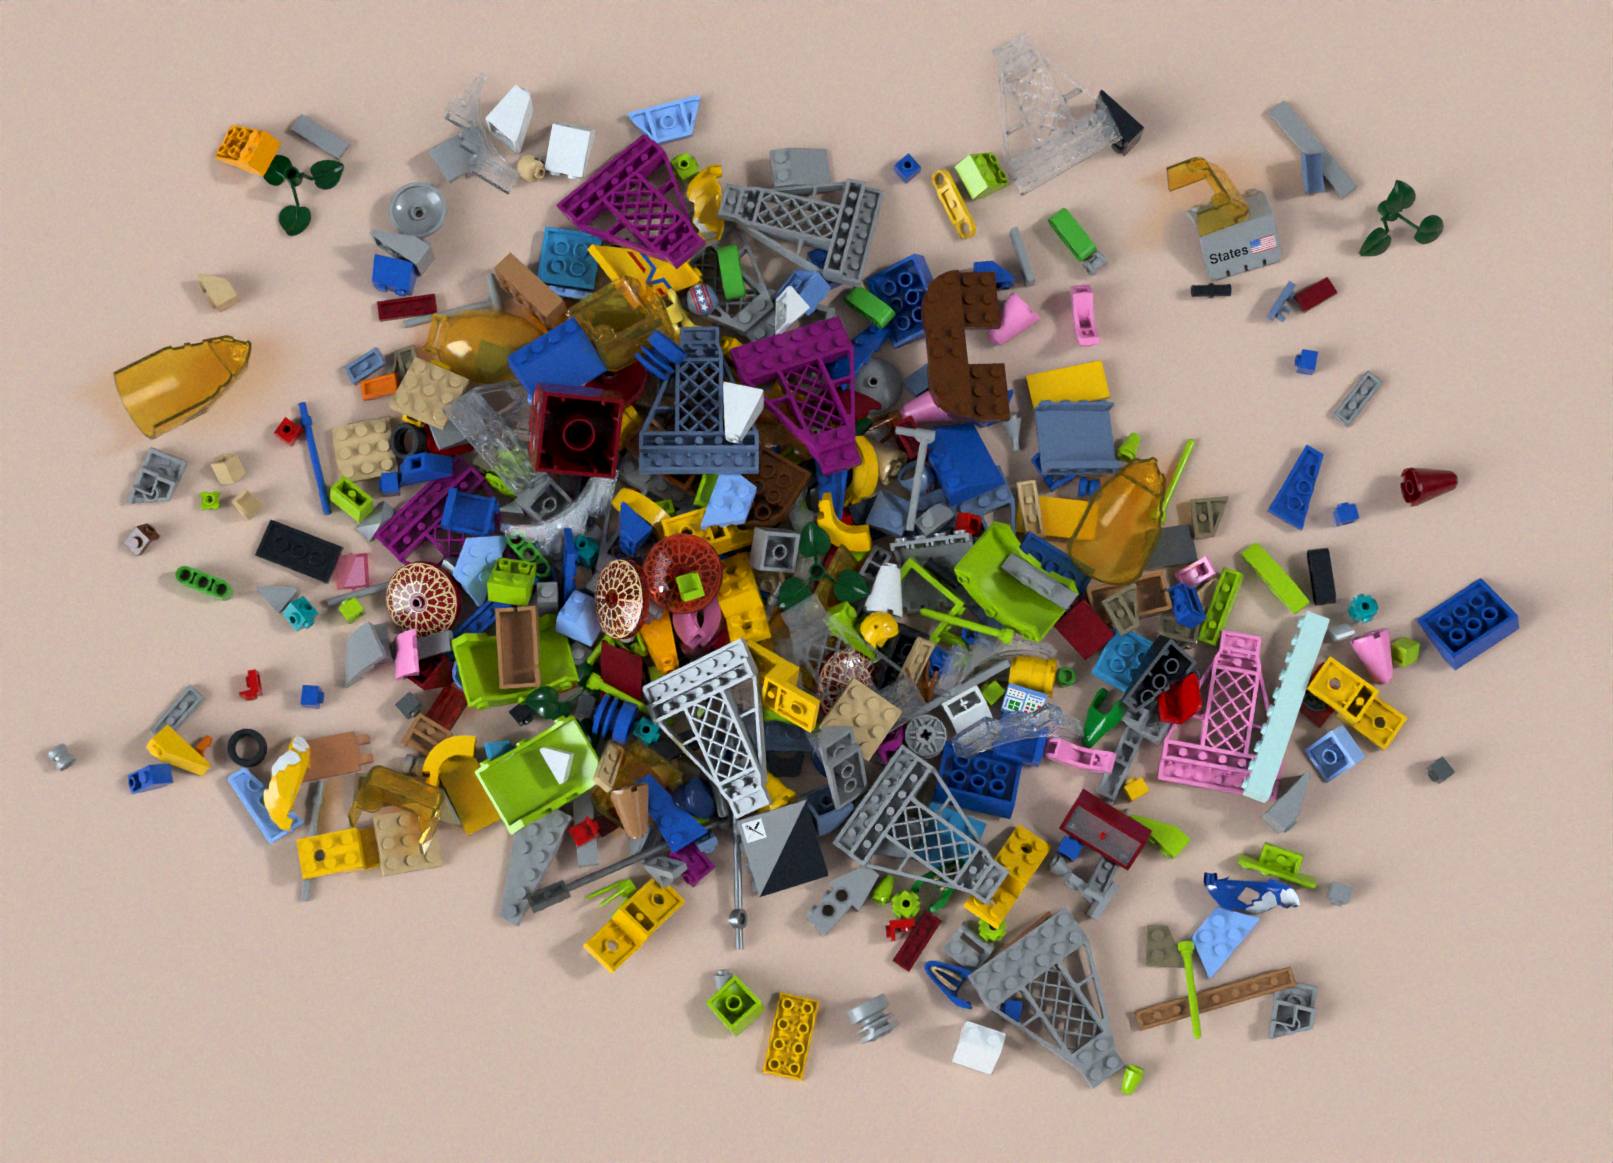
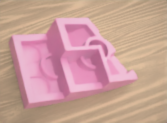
(406, 654)

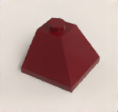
(433, 673)

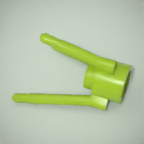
(637, 647)
(625, 889)

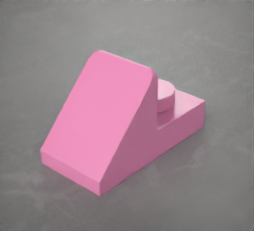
(1196, 573)

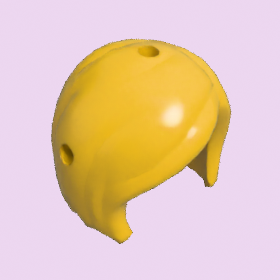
(878, 628)

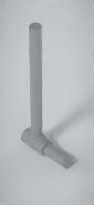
(494, 302)
(925, 437)

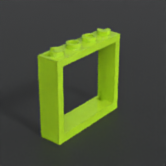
(957, 610)

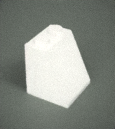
(512, 118)
(569, 149)
(979, 1047)

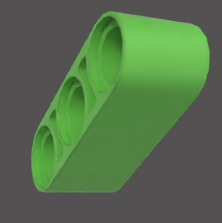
(1072, 234)
(731, 271)
(869, 306)
(521, 548)
(196, 578)

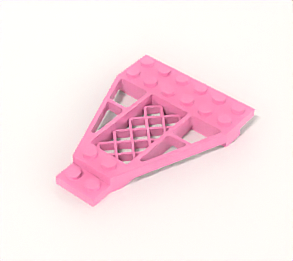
(1212, 766)

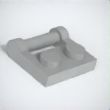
(963, 953)

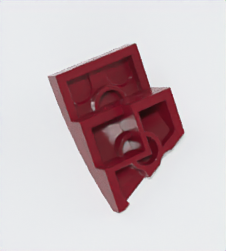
(863, 404)
(621, 670)

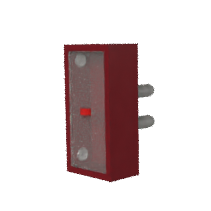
(1105, 829)

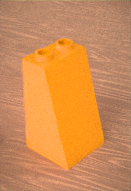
(660, 644)

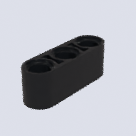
(1321, 576)
(671, 750)

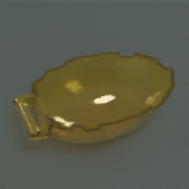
(479, 341)

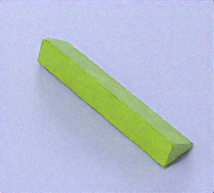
(1220, 607)

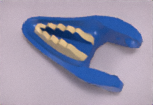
(949, 980)

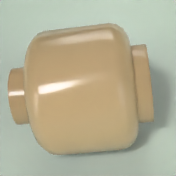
(531, 168)

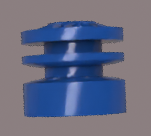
(660, 355)
(614, 719)

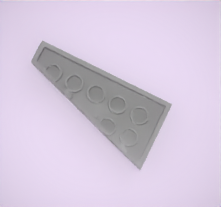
(530, 860)

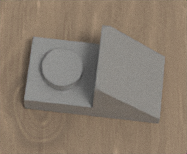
(665, 869)

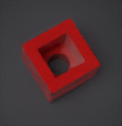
(290, 437)
(968, 522)

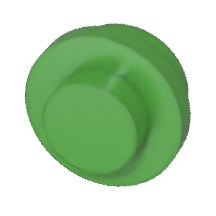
(1065, 676)

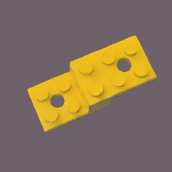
(721, 538)
(742, 601)
(780, 689)
(1357, 703)
(344, 851)
(1021, 869)
(633, 924)

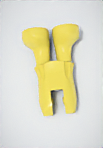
(677, 314)

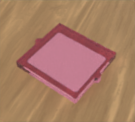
(352, 572)

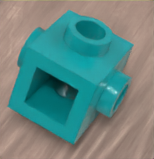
(587, 551)
(1356, 611)
(300, 613)
(651, 737)

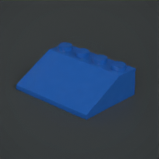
(903, 289)
(557, 358)
(962, 463)
(1469, 623)
(979, 783)

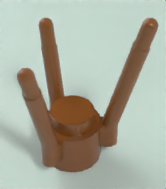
(889, 419)
(924, 688)

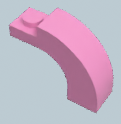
(1083, 316)
(713, 624)
(688, 629)
(1078, 757)

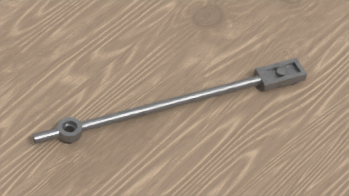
(559, 891)
(738, 916)

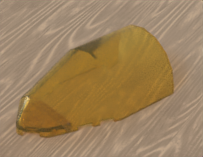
(180, 382)
(1120, 524)

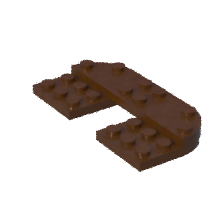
(948, 308)
(776, 484)

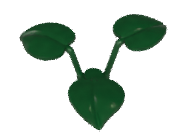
(326, 176)
(1400, 198)
(813, 542)
(546, 705)

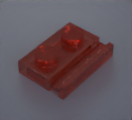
(448, 707)

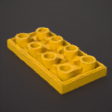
(1069, 383)
(1058, 516)
(468, 795)
(790, 1036)

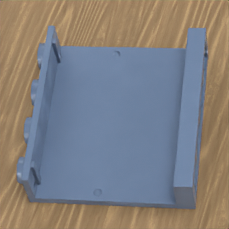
(1076, 438)

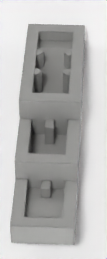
(1125, 754)
(582, 808)

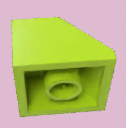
(735, 1006)

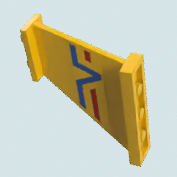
(663, 276)

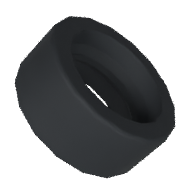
(397, 440)
(231, 748)

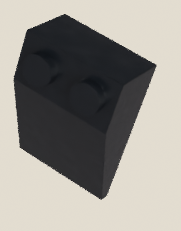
(1128, 126)

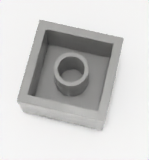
(544, 500)
(774, 549)

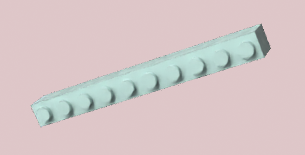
(1285, 707)

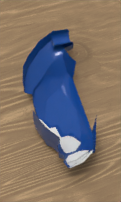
(1272, 893)

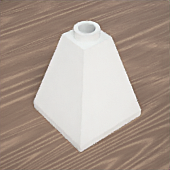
(741, 409)

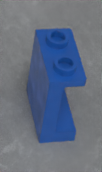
(469, 513)
(1024, 751)

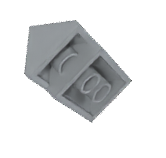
(842, 764)

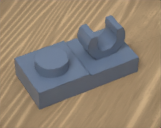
(1286, 295)
(365, 365)
(707, 842)

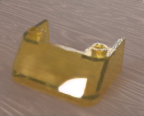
(1227, 201)
(619, 348)
(403, 792)

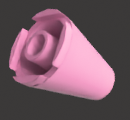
(1014, 319)
(924, 410)
(1375, 654)

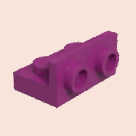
(891, 742)
(697, 864)

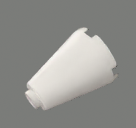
(886, 592)

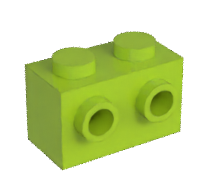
(351, 499)

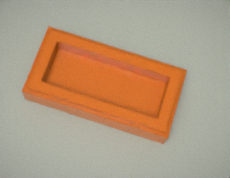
(380, 386)

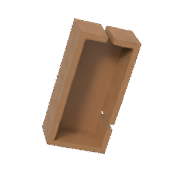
(530, 291)
(1148, 596)
(518, 647)

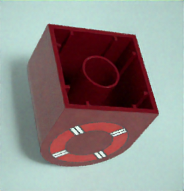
(575, 430)

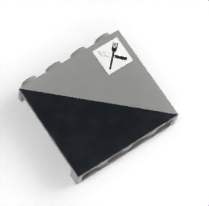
(781, 848)

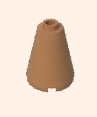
(632, 808)

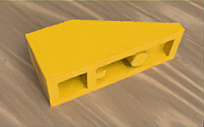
(174, 750)

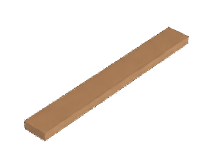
(1216, 998)

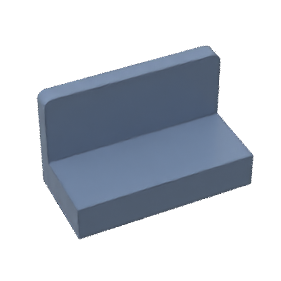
(1312, 173)
(917, 382)

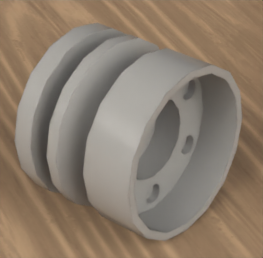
(931, 725)
(872, 1019)

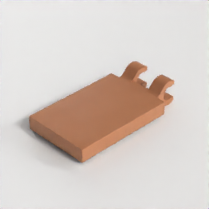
(336, 756)

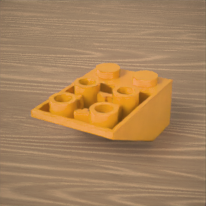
(248, 149)

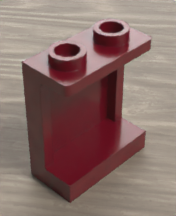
(908, 443)
(1084, 628)

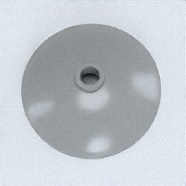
(413, 199)
(888, 385)

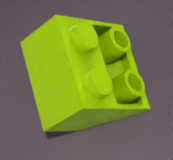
(981, 174)
(511, 581)

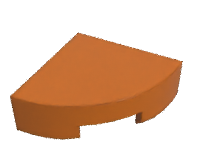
(205, 742)

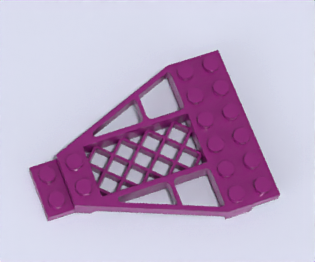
(616, 181)
(799, 351)
(424, 514)

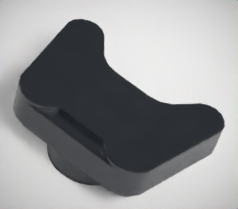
(785, 766)

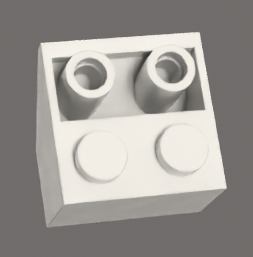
(965, 709)

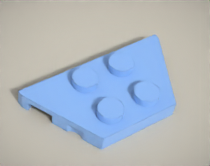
(668, 120)
(729, 501)
(477, 563)
(1220, 937)

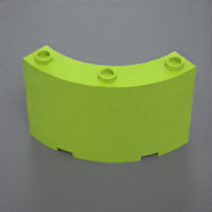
(1002, 594)
(479, 670)
(523, 783)

